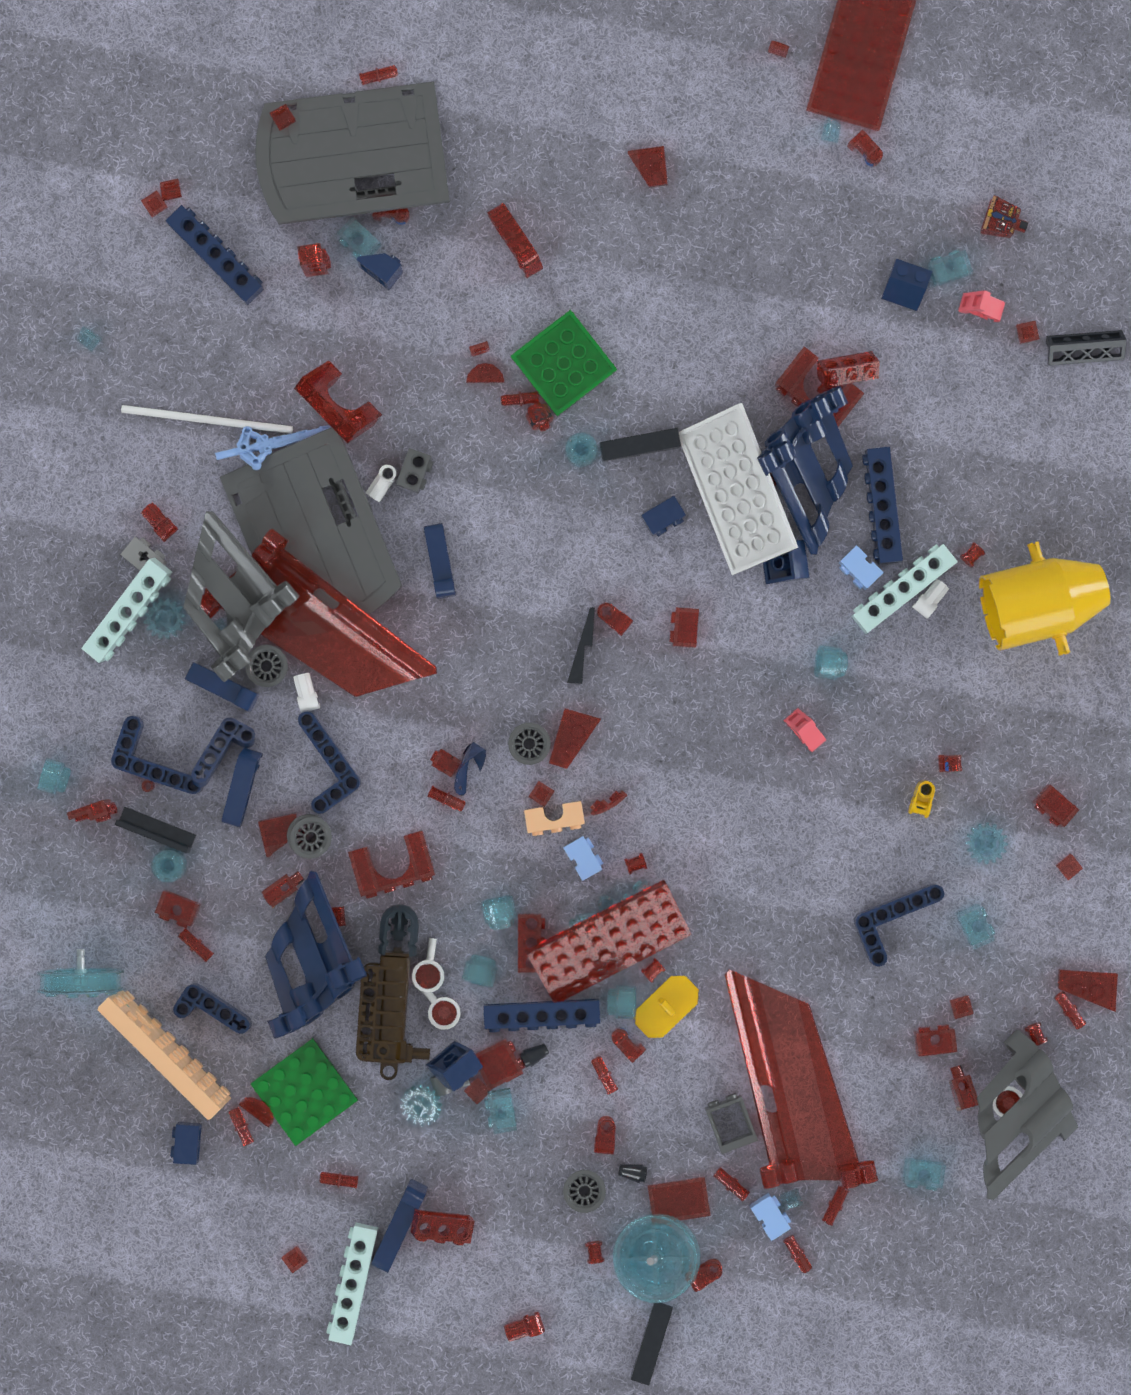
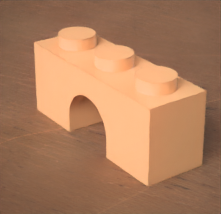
(537, 821)

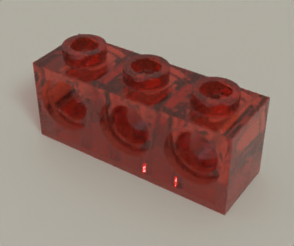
(314, 260)
(848, 369)
(525, 933)
(436, 1220)

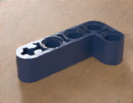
(439, 561)
(227, 690)
(219, 753)
(241, 787)
(215, 1012)

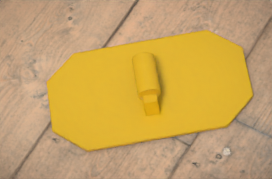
(666, 1006)

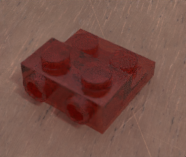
(96, 811)
(499, 1063)

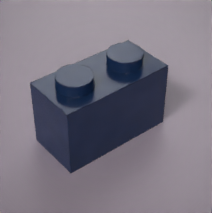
(663, 516)
(187, 1143)

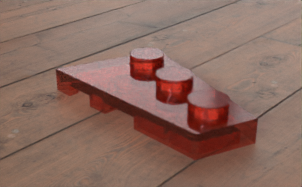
(571, 736)
(1090, 985)

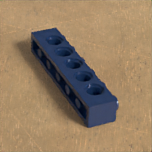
(178, 222)
(883, 457)
(590, 1006)

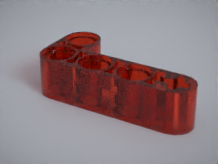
(515, 240)

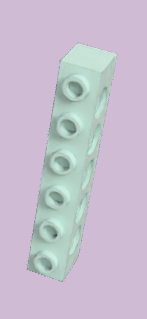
(944, 561)
(94, 645)
(345, 1333)

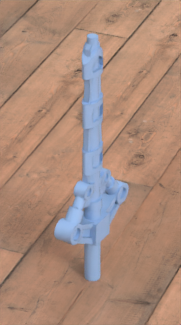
(264, 445)

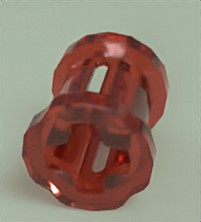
(972, 554)
(635, 863)
(653, 970)
(1036, 1033)
(594, 1252)

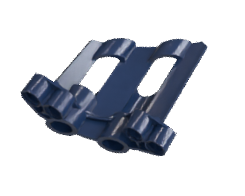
(793, 462)
(326, 965)

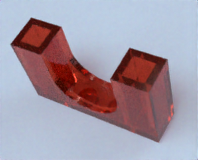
(793, 378)
(345, 422)
(371, 882)

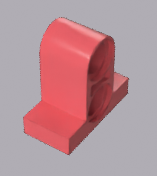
(982, 305)
(805, 729)

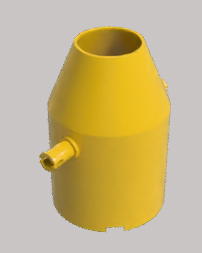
(1042, 600)

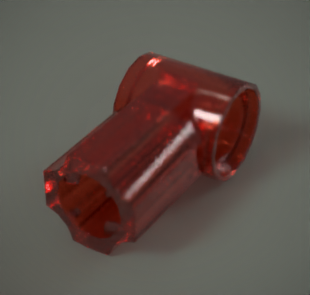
(162, 525)
(528, 1326)

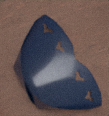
(472, 751)

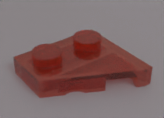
(651, 165)
(275, 832)

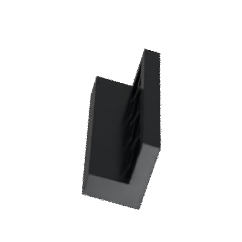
(1081, 341)
(156, 830)

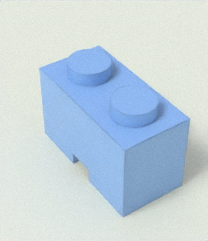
(862, 572)
(581, 852)
(774, 1221)

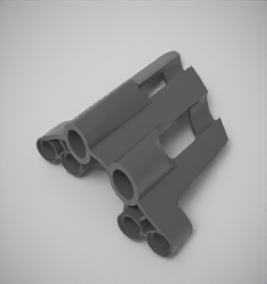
(247, 597)
(1039, 1113)

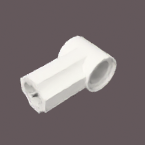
(381, 484)
(928, 601)
(306, 695)

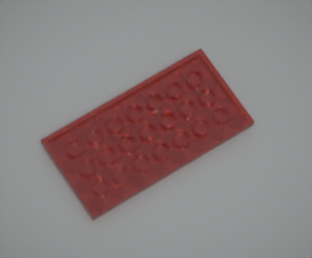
(860, 60)
(608, 942)

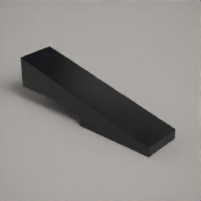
(640, 444)
(576, 672)
(651, 1343)

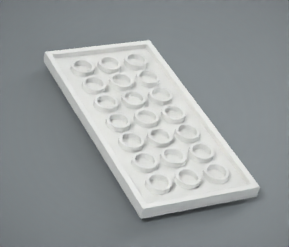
(735, 489)

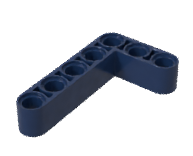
(332, 762)
(149, 767)
(891, 914)
(399, 1225)

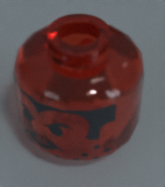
(539, 417)

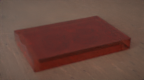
(680, 1198)

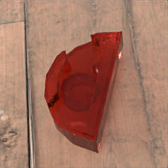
(485, 374)
(258, 1109)

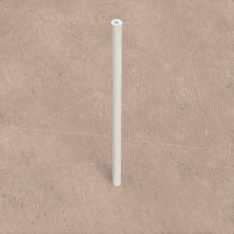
(206, 419)

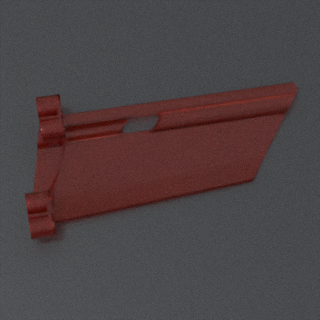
(336, 642)
(784, 1051)

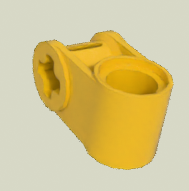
(922, 800)

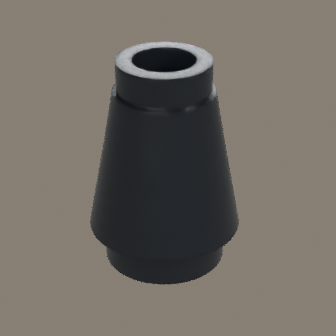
(533, 1055)
(633, 1172)

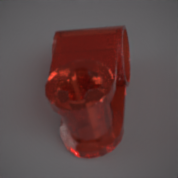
(617, 620)
(605, 1138)
(706, 1276)

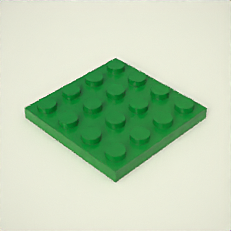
(563, 363)
(304, 1091)

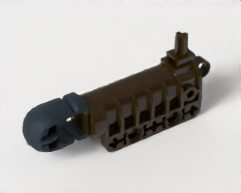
(390, 997)

